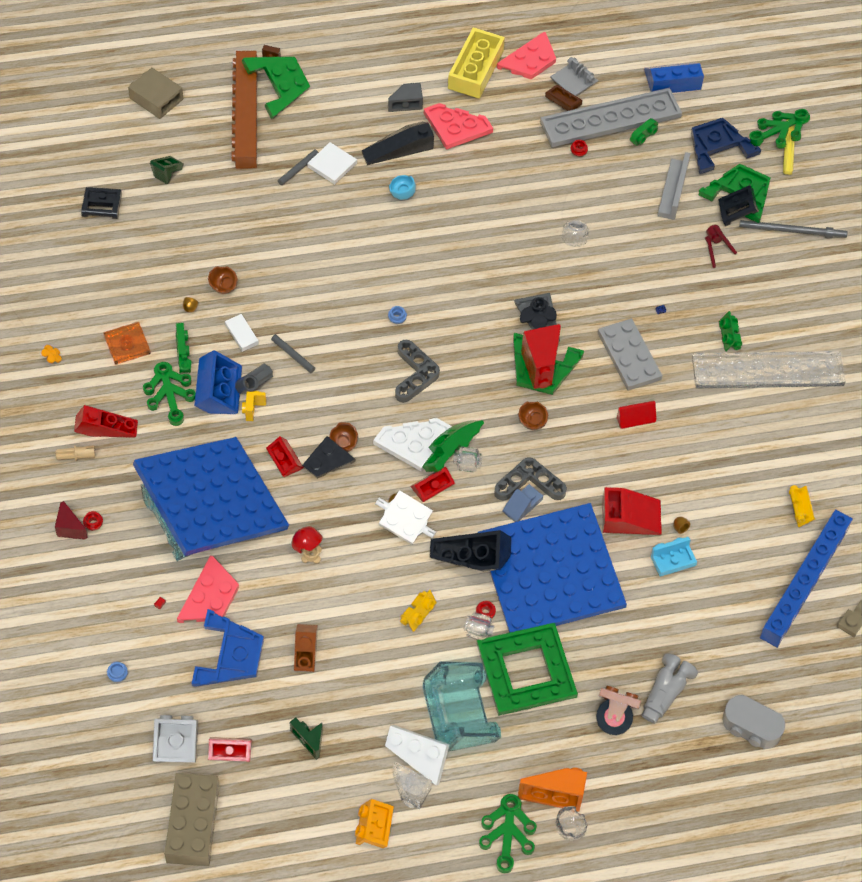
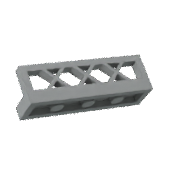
(673, 187)

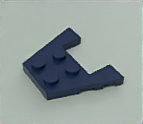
(717, 137)

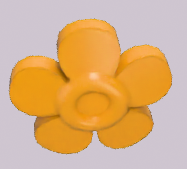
(51, 354)

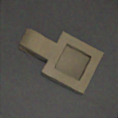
(852, 621)

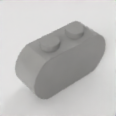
(753, 722)

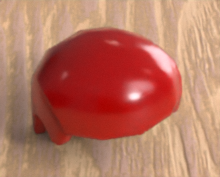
(306, 538)

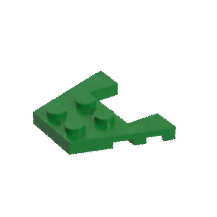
(284, 76)
(736, 179)
(561, 370)

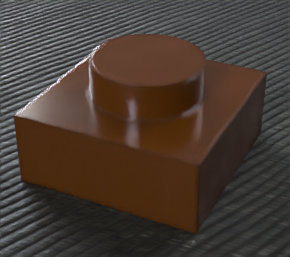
(269, 51)

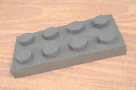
(629, 354)

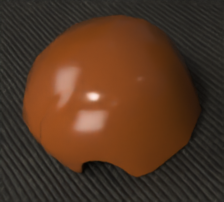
(222, 279)
(533, 415)
(345, 436)

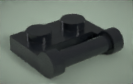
(102, 198)
(736, 201)

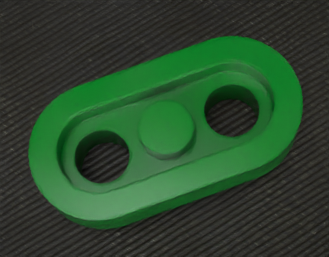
(648, 128)

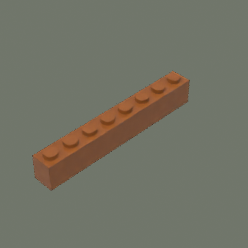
(244, 114)

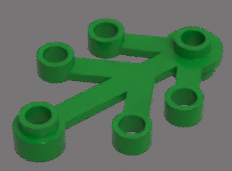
(799, 118)
(169, 389)
(508, 828)

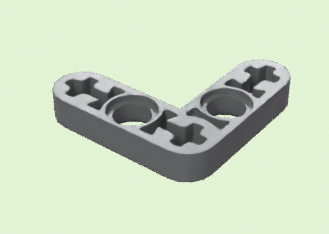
(420, 374)
(528, 474)

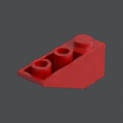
(101, 423)

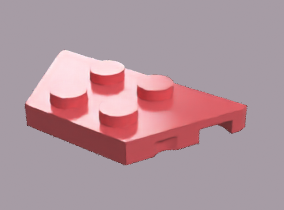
(530, 58)
(212, 591)

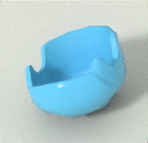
(402, 187)

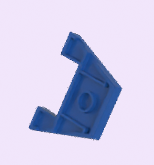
(238, 653)

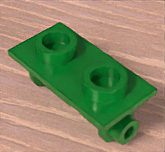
(729, 325)

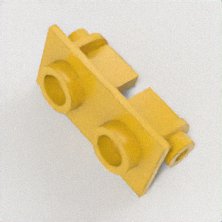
(801, 505)
(423, 605)

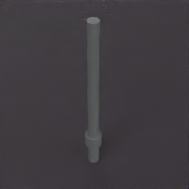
(829, 232)

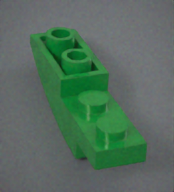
(449, 441)

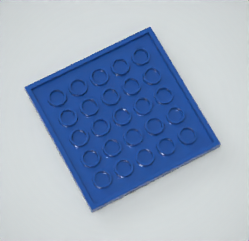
(210, 495)
(556, 570)

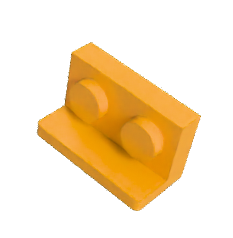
(374, 823)

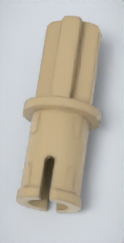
(76, 452)

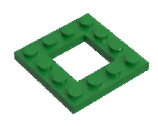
(513, 700)

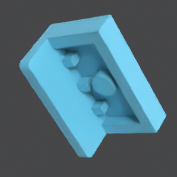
(673, 556)

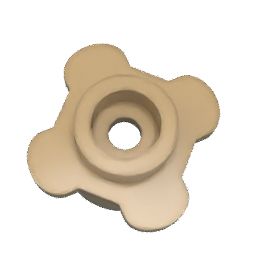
(314, 558)

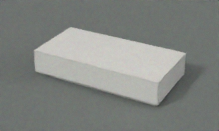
(241, 332)

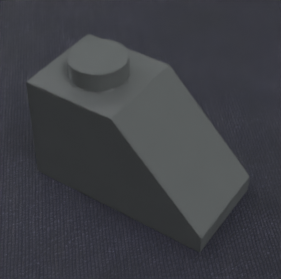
(406, 98)

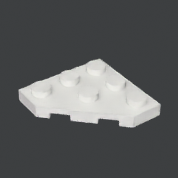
(411, 440)

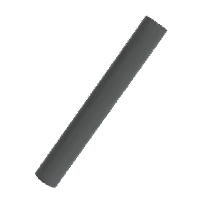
(297, 167)
(295, 355)

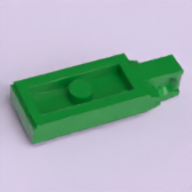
(182, 349)

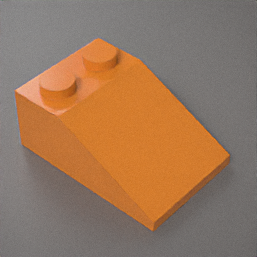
(555, 788)

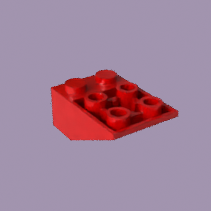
(630, 512)

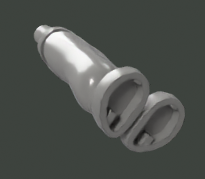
(667, 686)

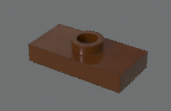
(563, 98)

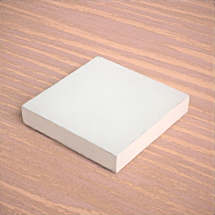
(332, 163)

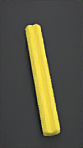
(789, 153)

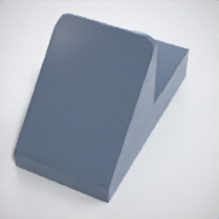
(522, 503)

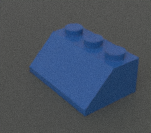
(677, 77)
(216, 384)

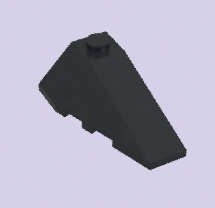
(403, 142)
(475, 551)

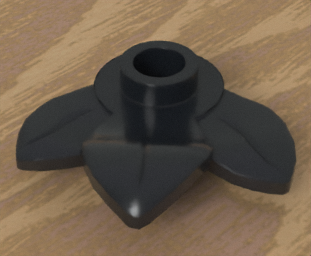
(538, 316)

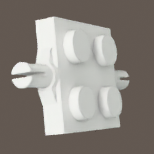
(405, 517)

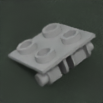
(574, 77)

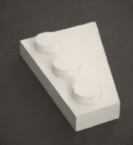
(418, 751)

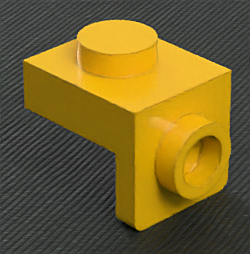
(252, 399)

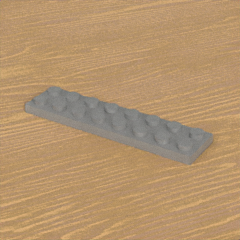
(610, 117)

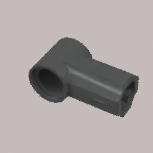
(254, 379)

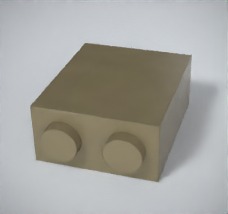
(155, 93)

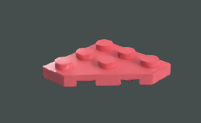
(456, 125)

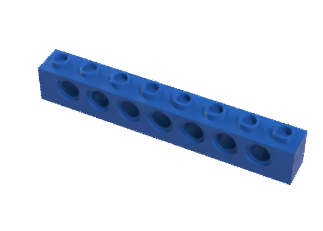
(806, 578)

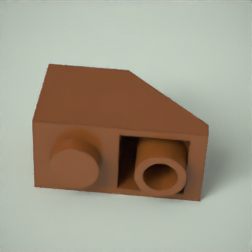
(305, 647)

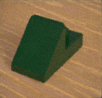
(164, 167)
(310, 739)

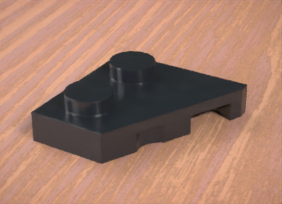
(327, 458)

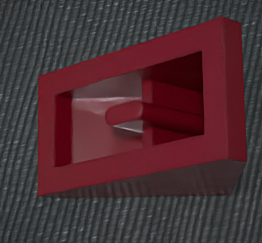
(68, 525)

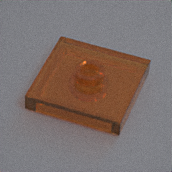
(126, 343)

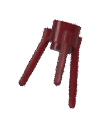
(716, 235)

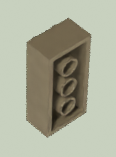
(192, 819)

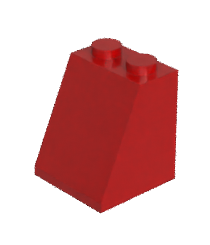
(540, 354)

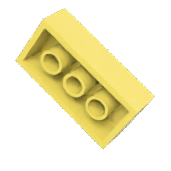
(476, 63)

